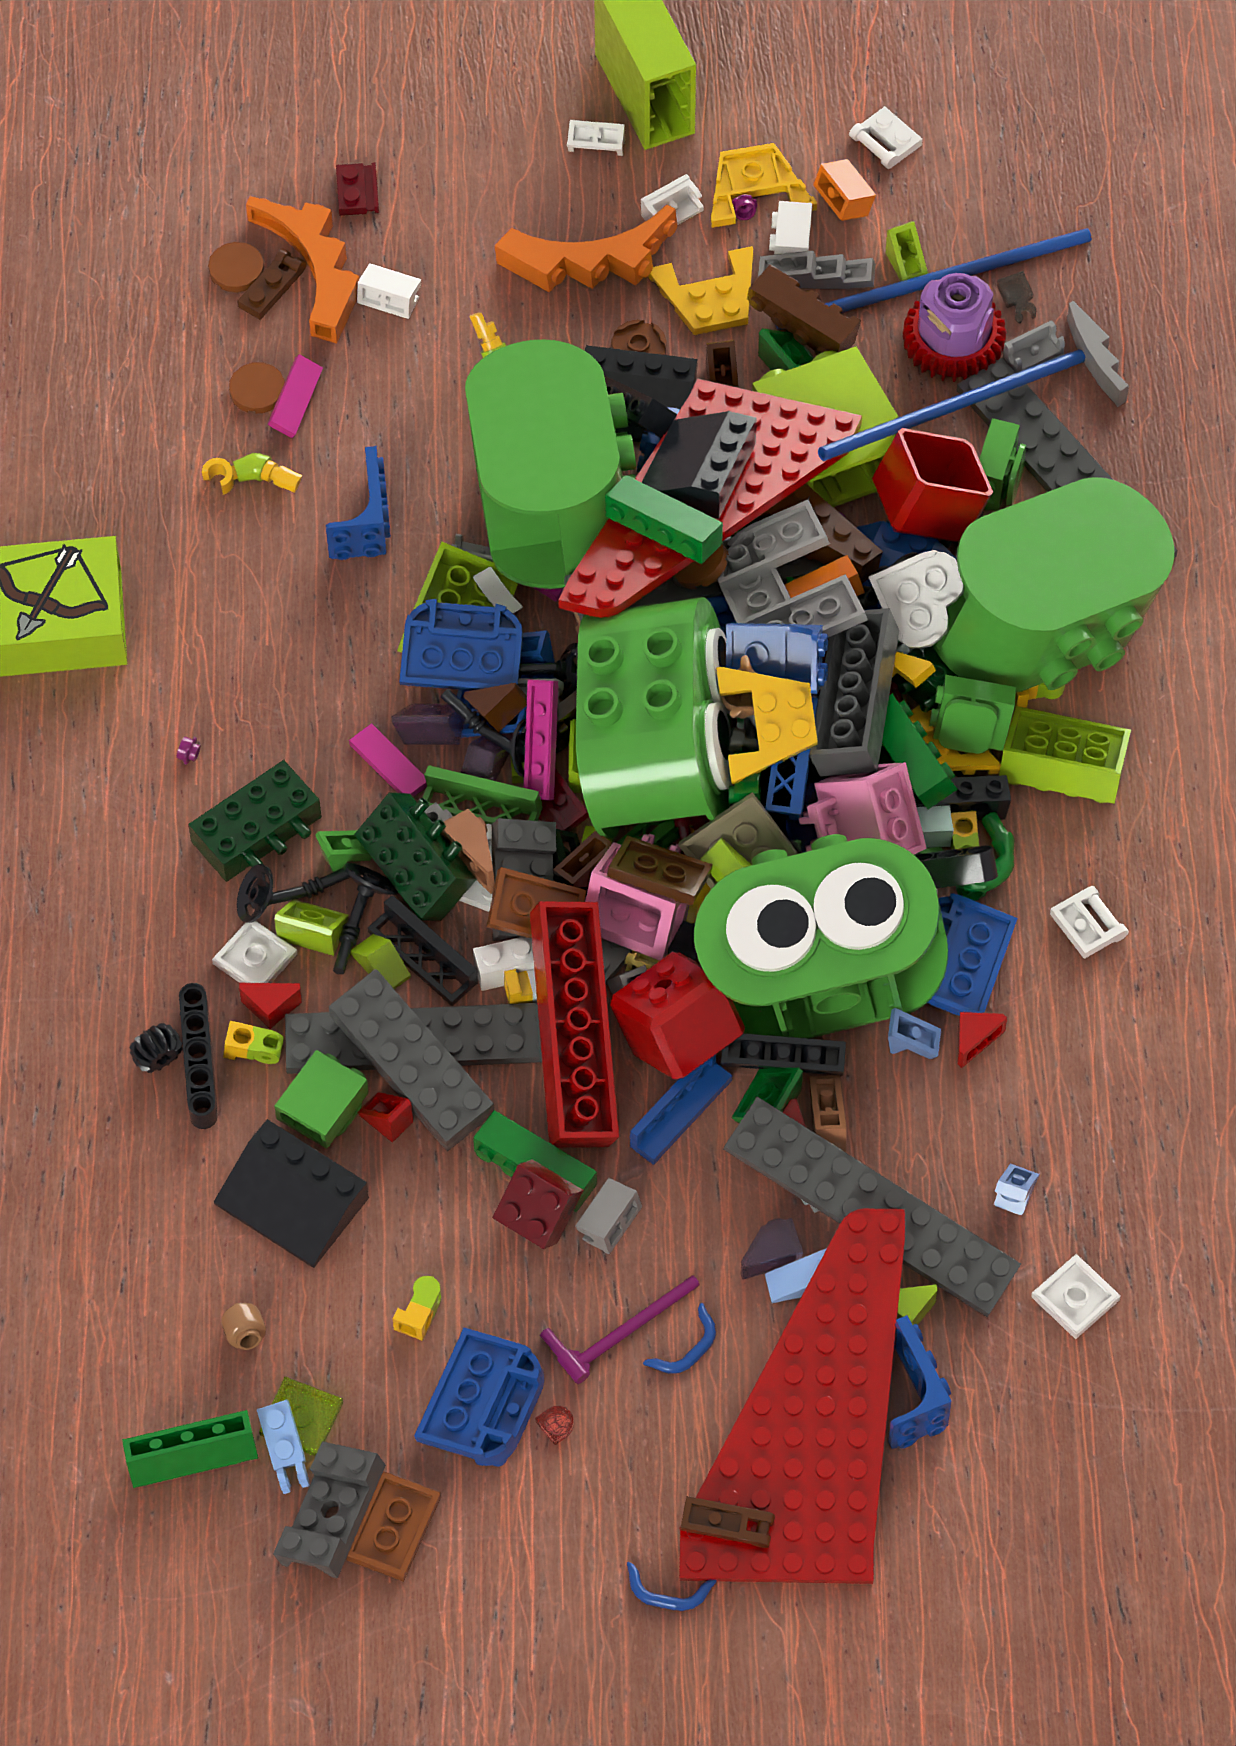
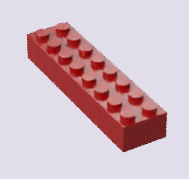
(574, 1024)

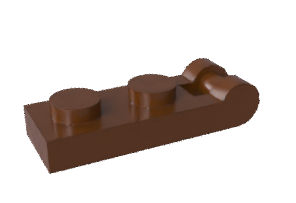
(271, 284)
(726, 1521)

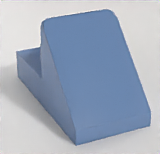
(913, 1034)
(1015, 1189)

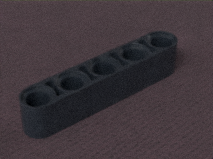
(960, 866)
(198, 1068)

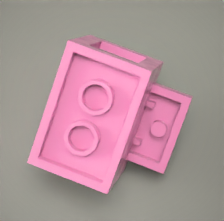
(868, 807)
(633, 915)

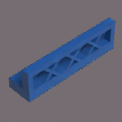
(799, 784)
(678, 1110)

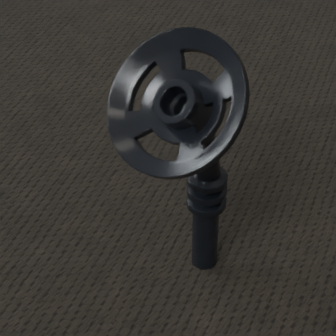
(561, 669)
(515, 746)
(369, 884)
(261, 892)

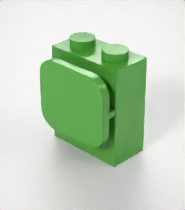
(1002, 463)
(972, 714)
(322, 1099)

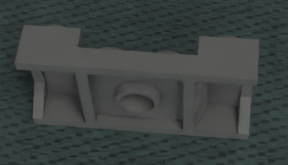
(524, 848)
(341, 1479)

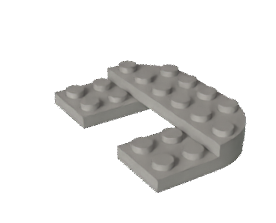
(756, 589)

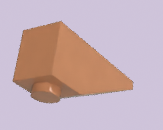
(471, 834)
(828, 1109)

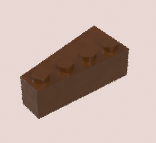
(802, 312)
(841, 534)

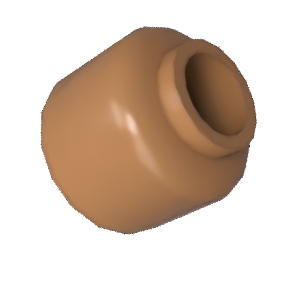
(243, 1326)

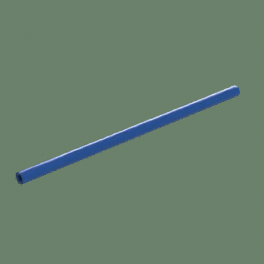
(969, 268)
(951, 405)

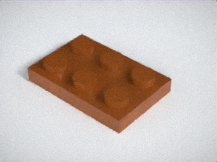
(517, 895)
(393, 1526)

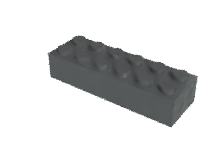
(855, 696)
(411, 1059)

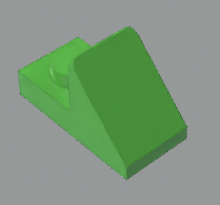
(341, 847)

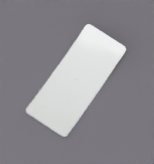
(495, 590)

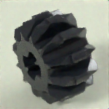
(156, 1048)

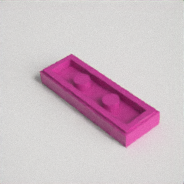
(295, 396)
(388, 761)

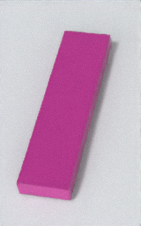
(541, 737)

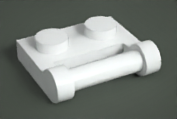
(891, 133)
(1082, 927)

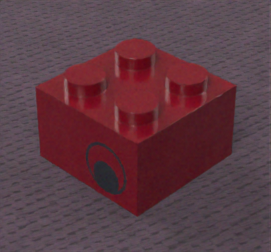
(537, 1204)

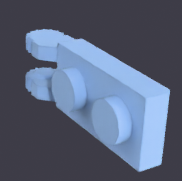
(283, 1443)

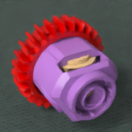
(954, 327)

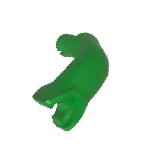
(1003, 844)

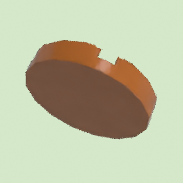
(235, 266)
(639, 337)
(256, 387)
(705, 573)

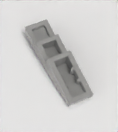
(822, 271)
(1098, 358)

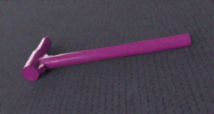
(577, 1363)

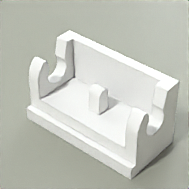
(596, 136)
(678, 194)
(388, 290)

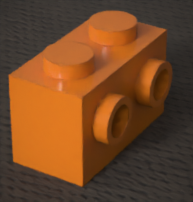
(844, 190)

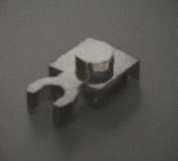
(1017, 292)

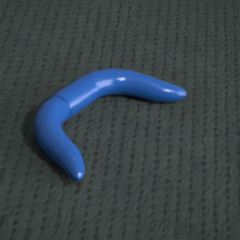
(695, 1353)
(665, 1601)

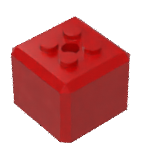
(931, 485)
(675, 1016)

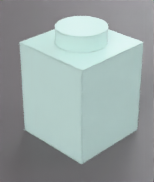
(936, 825)

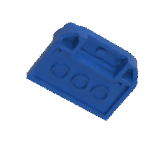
(460, 646)
(975, 953)
(483, 1399)

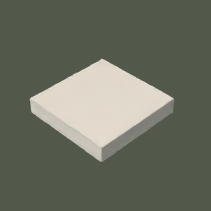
(254, 955)
(1075, 1296)

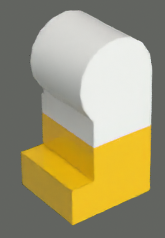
(520, 986)

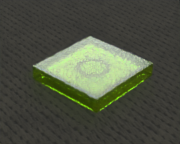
(312, 1412)

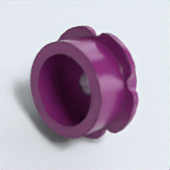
(748, 210)
(188, 750)

